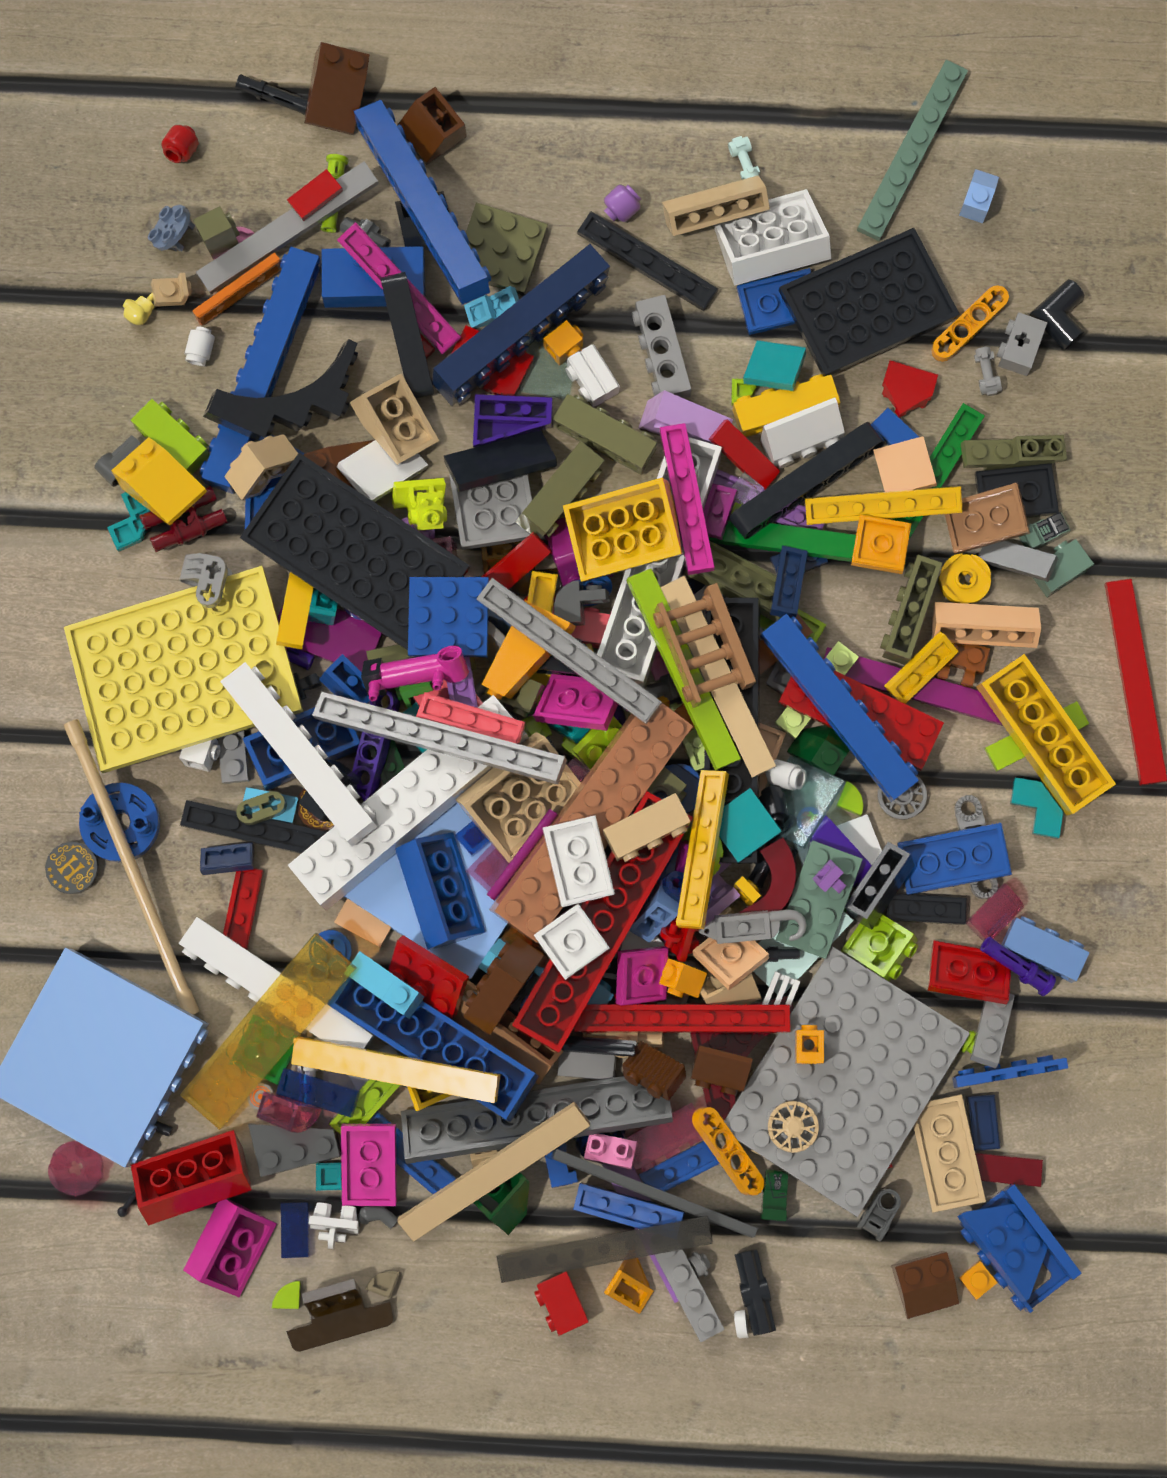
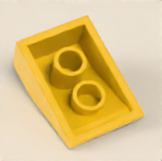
(158, 481)

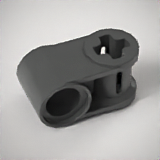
(879, 1214)

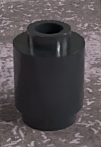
(775, 803)

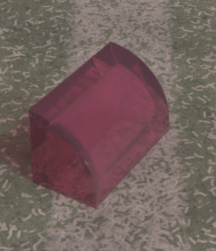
(995, 913)
(287, 1113)

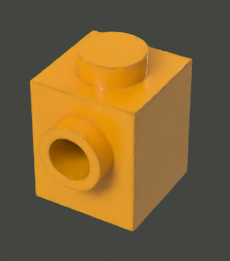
(563, 342)
(682, 979)

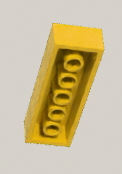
(1046, 735)

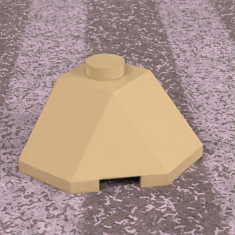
(741, 994)

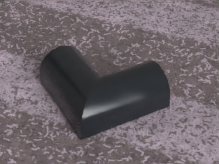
(1055, 312)

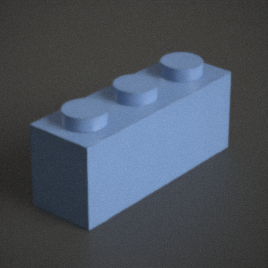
(1045, 949)

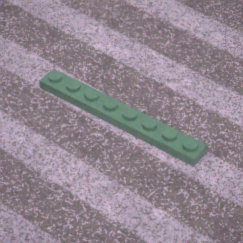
(912, 150)

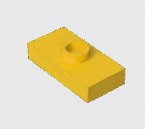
(747, 890)

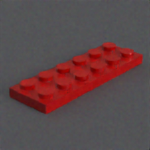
(904, 725)

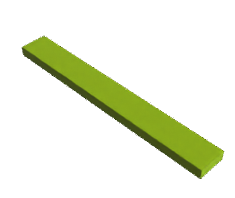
(704, 716)

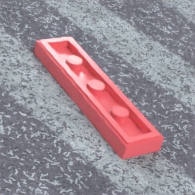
(470, 718)

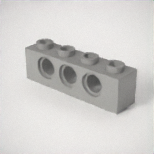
(657, 311)

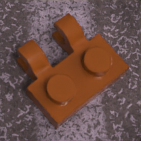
(970, 658)

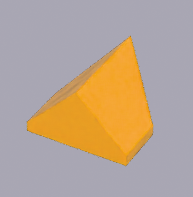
(630, 1285)

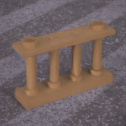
(722, 626)

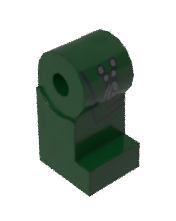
(774, 1195)

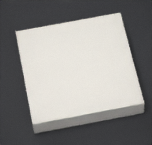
(571, 941)

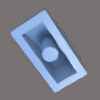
(979, 196)

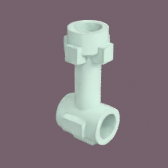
(740, 147)

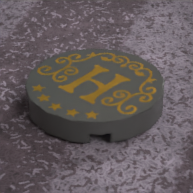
(71, 868)

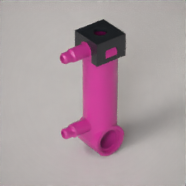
(445, 665)

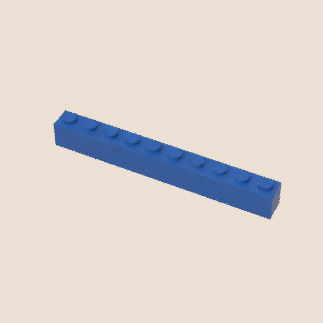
(422, 202)
(266, 355)

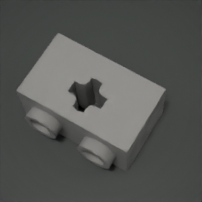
(1030, 332)

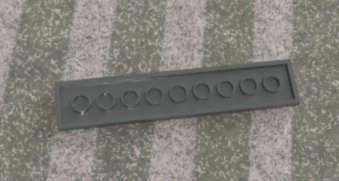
(473, 1128)

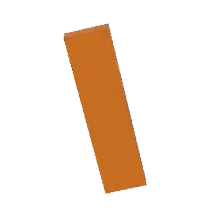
(237, 289)

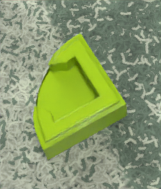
(740, 389)
(851, 799)
(288, 1296)

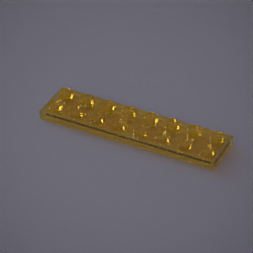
(268, 1031)

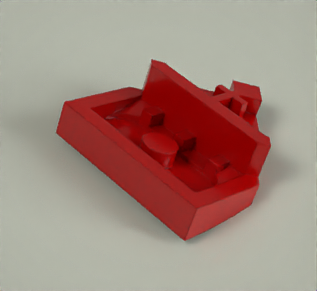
(908, 387)

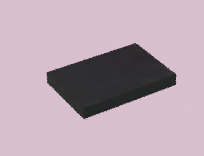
(1035, 485)

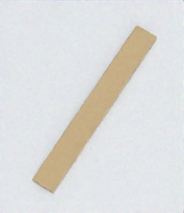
(728, 698)
(493, 1171)

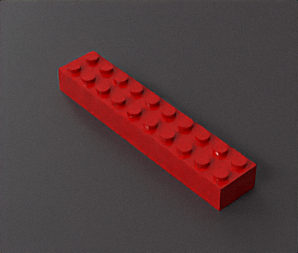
(558, 1003)

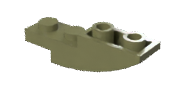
(1013, 452)

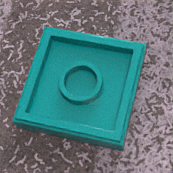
(774, 365)
(746, 825)

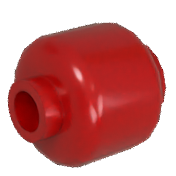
(179, 143)

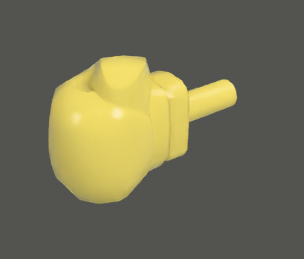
(138, 311)

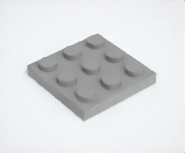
(489, 512)

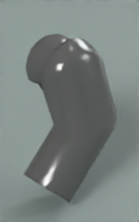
(375, 1213)

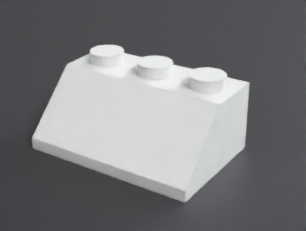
(802, 433)

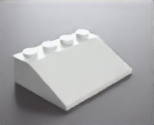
(774, 239)

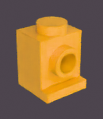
(813, 1056)

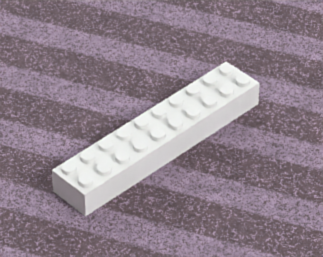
(627, 638)
(401, 811)

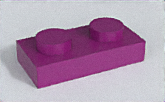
(718, 509)

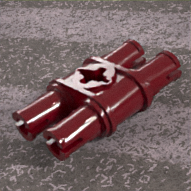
(179, 531)

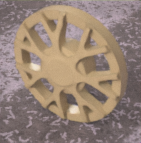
(793, 1126)

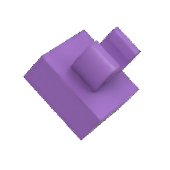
(829, 877)

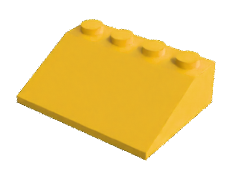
(623, 529)

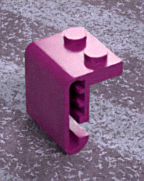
(563, 553)

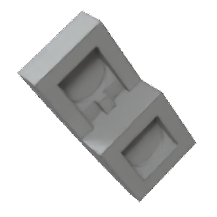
(587, 1065)

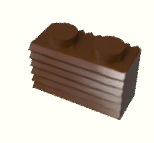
(654, 1071)

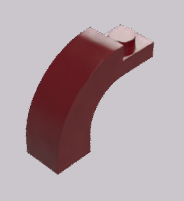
(783, 878)

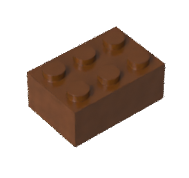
(502, 985)

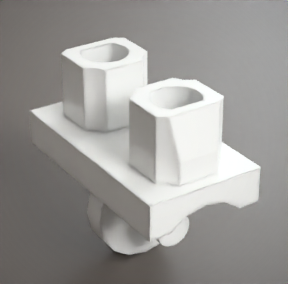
(322, 1221)

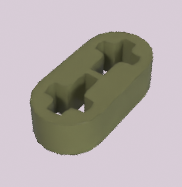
(259, 802)

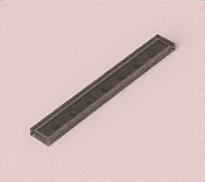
(604, 1249)

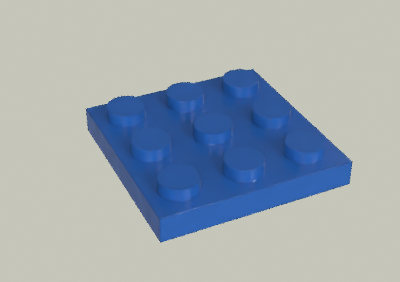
(447, 614)

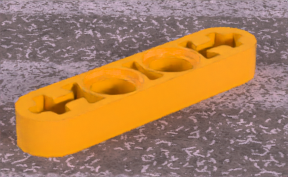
(972, 325)
(730, 1148)

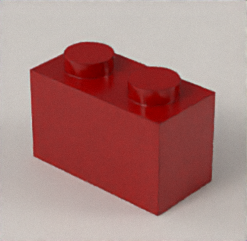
(562, 1303)

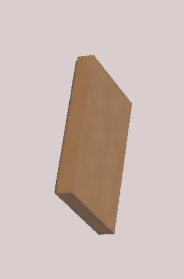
(988, 519)

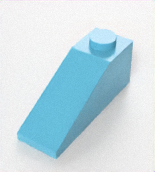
(385, 985)

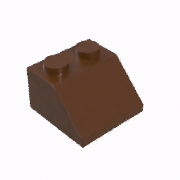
(721, 1070)
(926, 1284)

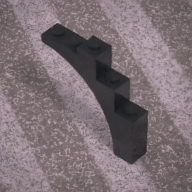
(255, 415)

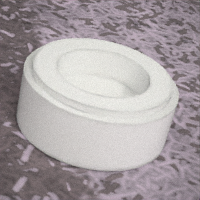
(741, 1324)

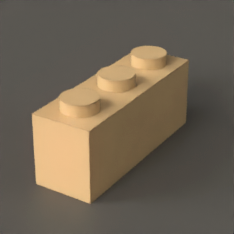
(647, 828)

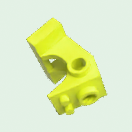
(425, 509)

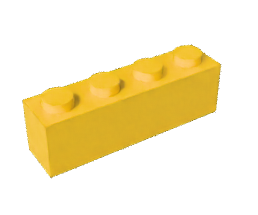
(774, 404)

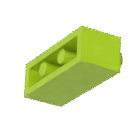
(173, 435)

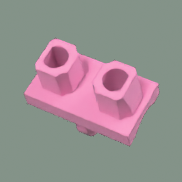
(610, 1150)

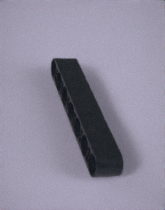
(806, 480)

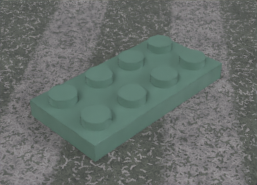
(819, 908)

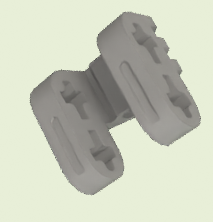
(205, 572)

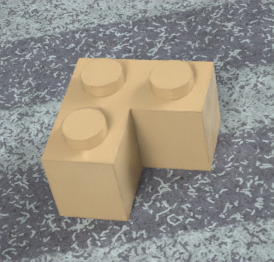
(259, 464)

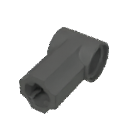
(111, 460)

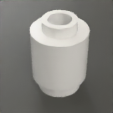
(199, 346)
(786, 775)

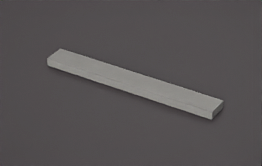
(282, 232)
(569, 651)

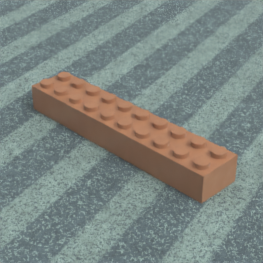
(608, 792)

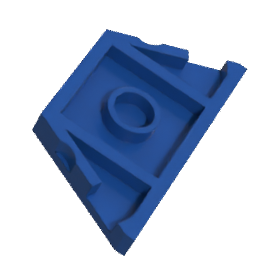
(1008, 1244)

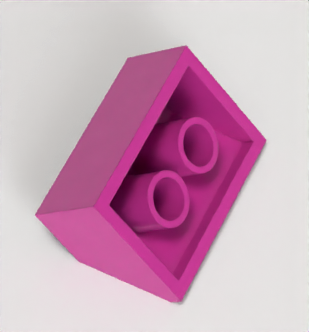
(229, 1247)

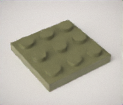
(506, 245)

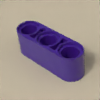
(830, 835)

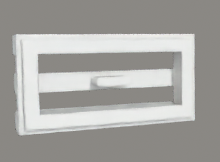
(786, 980)

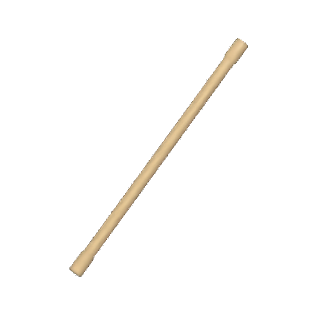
(79, 742)

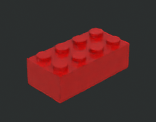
(190, 1177)

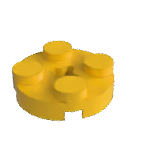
(964, 565)

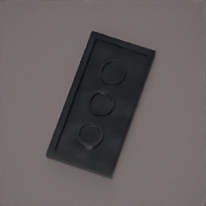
(500, 460)

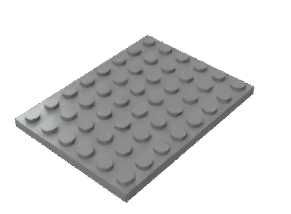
(875, 1080)

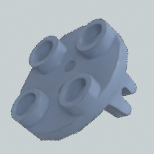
(171, 228)

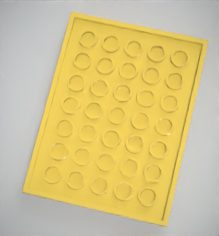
(158, 668)

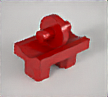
(679, 940)

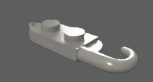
(752, 926)

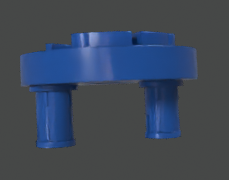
(142, 828)

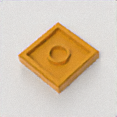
(881, 544)

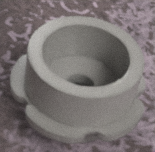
(699, 1263)

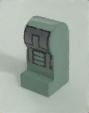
(1046, 531)

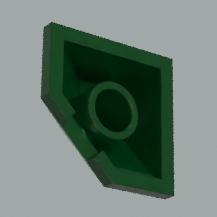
(819, 748)
(506, 1203)

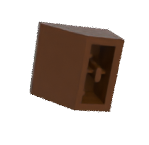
(432, 126)

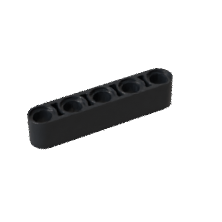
(407, 334)

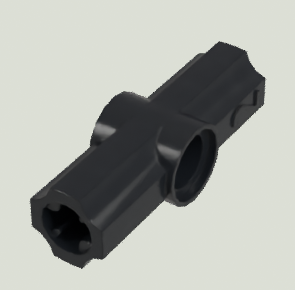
(755, 1292)

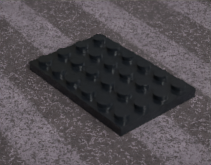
(868, 302)

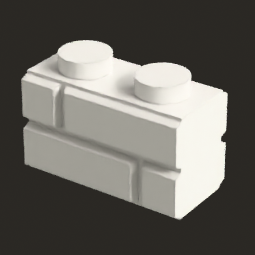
(592, 376)

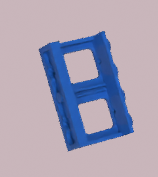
(1055, 1260)

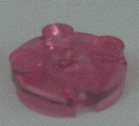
(69, 1182)

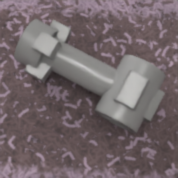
(989, 384)

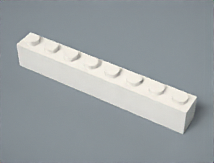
(298, 754)
(257, 976)

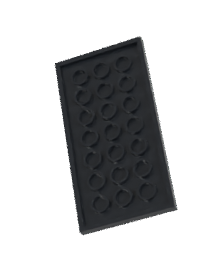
(347, 546)

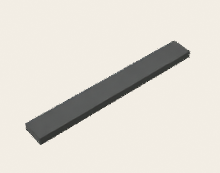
(653, 1193)

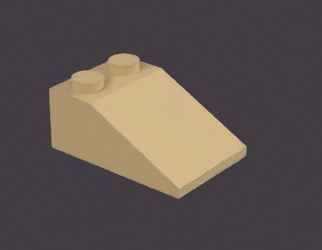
(395, 419)

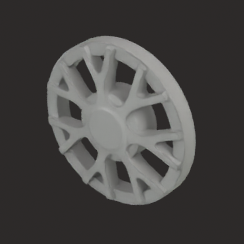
(904, 799)

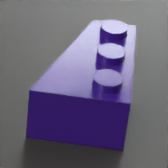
(509, 416)

